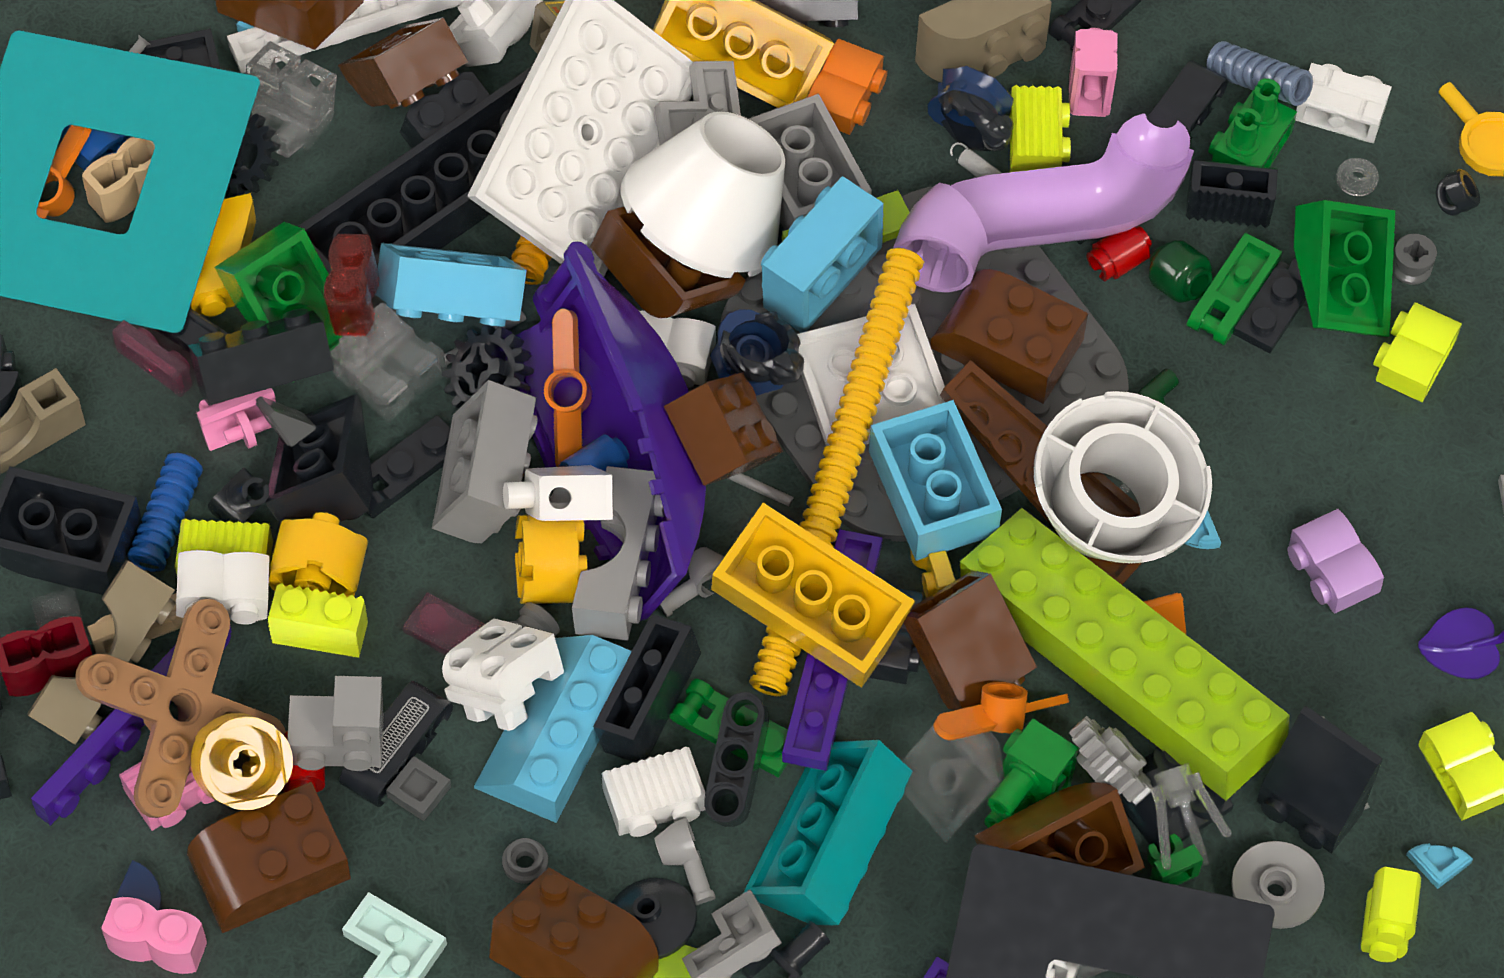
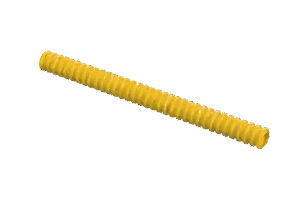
(848, 436)

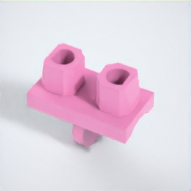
(233, 420)

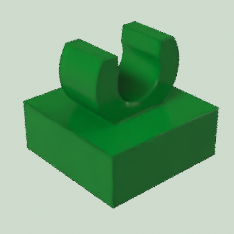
(1184, 862)

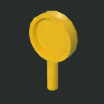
(1482, 135)

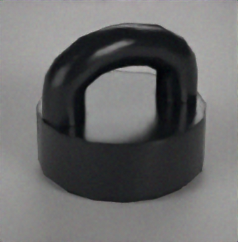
(1461, 191)

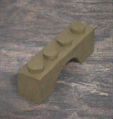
(38, 418)
(135, 604)

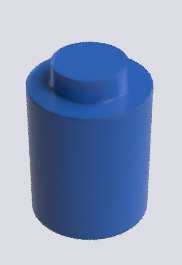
(600, 454)

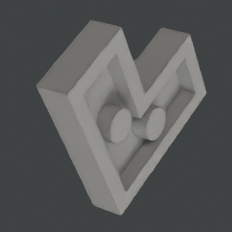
(712, 91)
(743, 939)

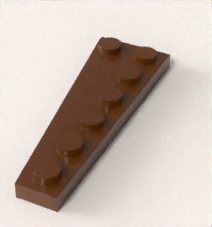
(1012, 438)

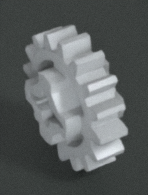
(1111, 759)

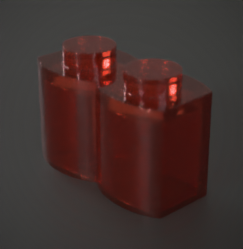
(351, 284)

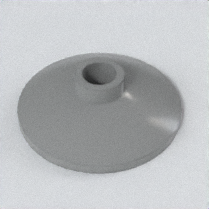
(1282, 865)

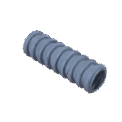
(1249, 67)

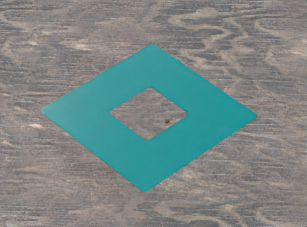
(197, 129)

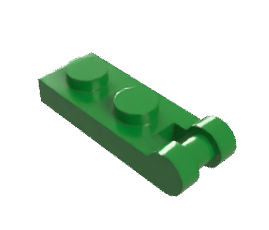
(1234, 287)
(700, 694)

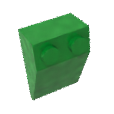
(1346, 265)
(278, 276)

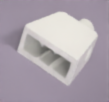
(577, 493)

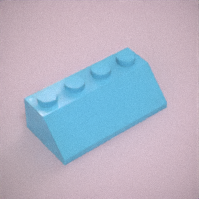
(548, 752)

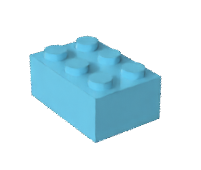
(822, 254)
(450, 284)
(934, 479)

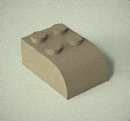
(981, 35)

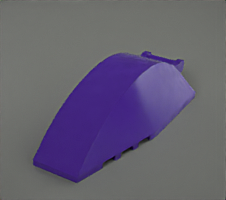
(630, 384)

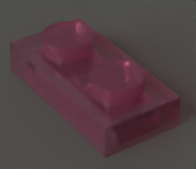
(145, 352)
(440, 624)

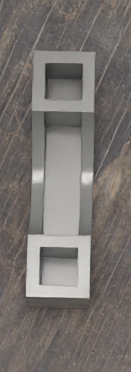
(609, 595)

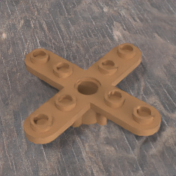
(149, 695)

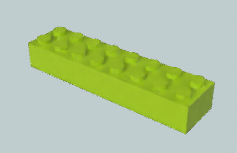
(1130, 656)

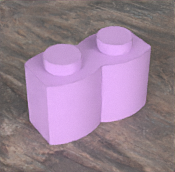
(1335, 561)

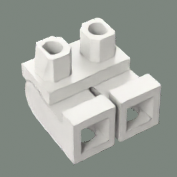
(490, 27)
(496, 670)

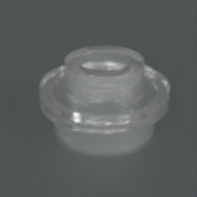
(1354, 185)

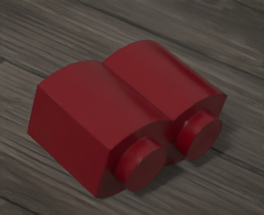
(33, 656)

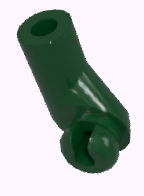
(1160, 385)

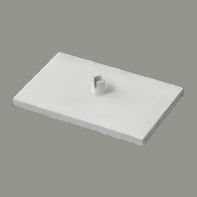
(580, 125)

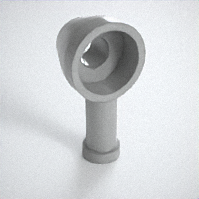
(701, 567)
(677, 848)

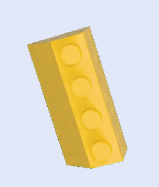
(770, 51)
(811, 594)

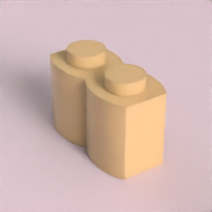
(117, 179)

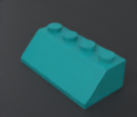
(830, 832)

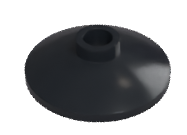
(673, 913)

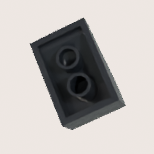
(326, 468)
(1319, 781)

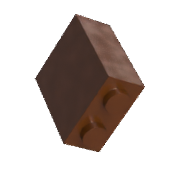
(968, 639)

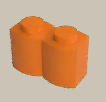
(848, 83)

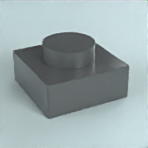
(418, 788)

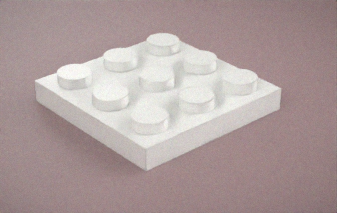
(911, 382)

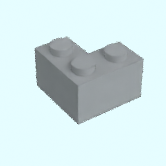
(338, 727)

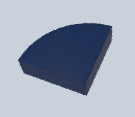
(142, 885)

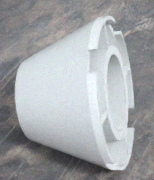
(711, 194)
(1144, 449)

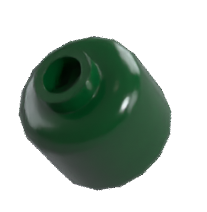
(1180, 271)

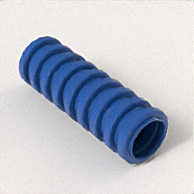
(165, 511)

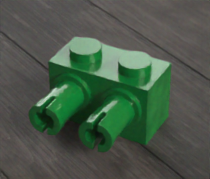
(1256, 129)
(1034, 768)

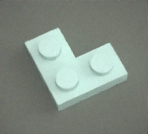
(400, 942)

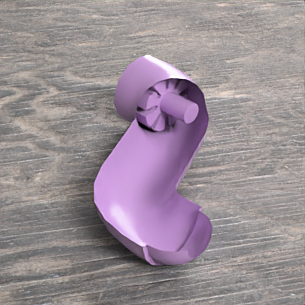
(1047, 205)

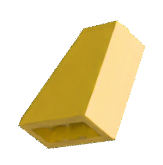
(231, 234)

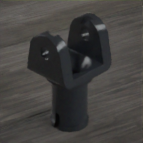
(230, 501)
(794, 954)

